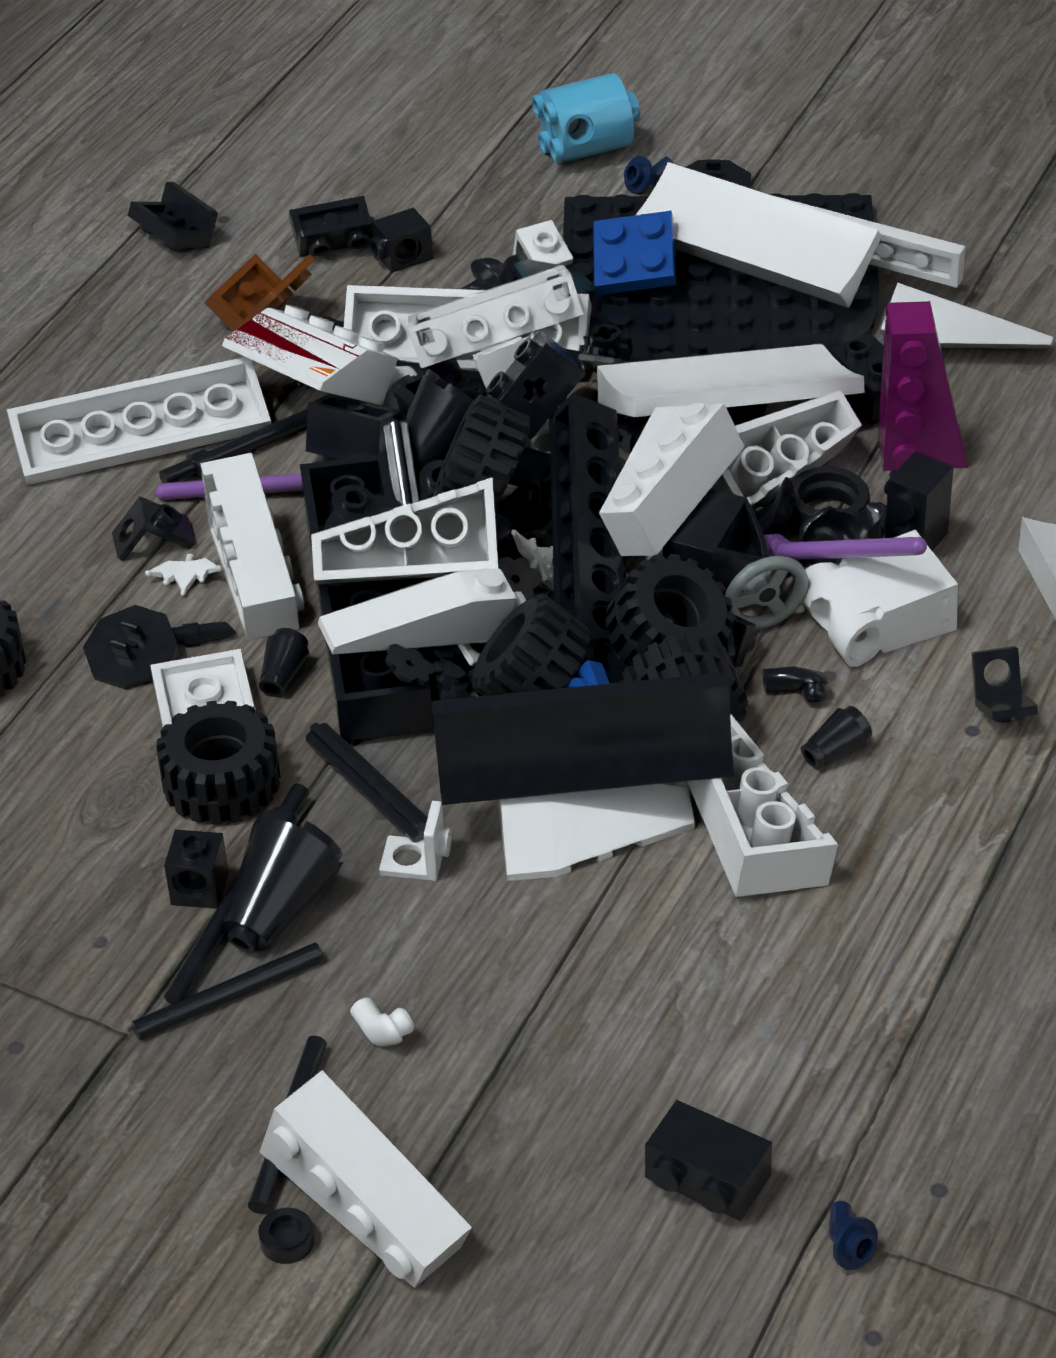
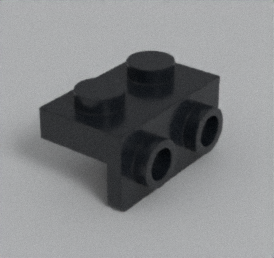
(177, 220)
(331, 226)

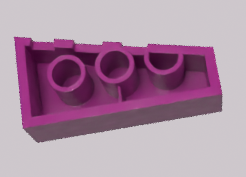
(915, 391)

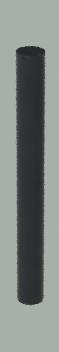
(227, 991)
(269, 1173)

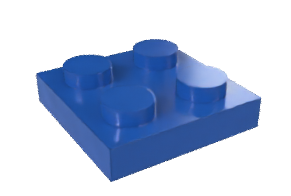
(634, 253)

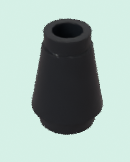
(282, 661)
(837, 737)

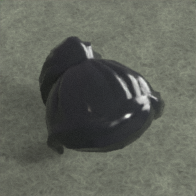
(842, 524)

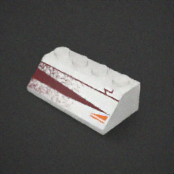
(316, 353)

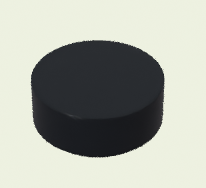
(286, 1235)

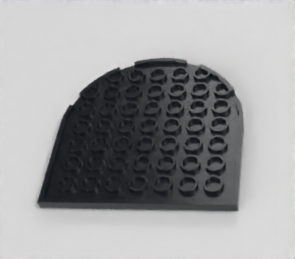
(714, 299)

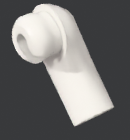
(381, 1028)

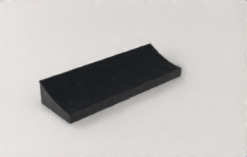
(583, 738)

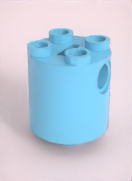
(585, 117)

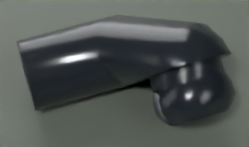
(795, 678)

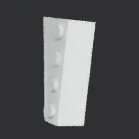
(668, 475)
(250, 547)
(362, 1180)

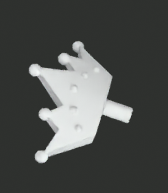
(539, 557)
(184, 572)

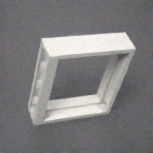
(494, 316)

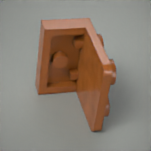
(254, 290)

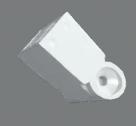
(882, 602)

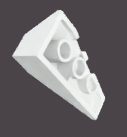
(970, 328)
(435, 612)
(557, 830)

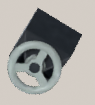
(730, 543)

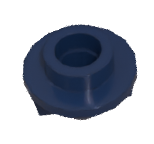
(641, 174)
(852, 1237)

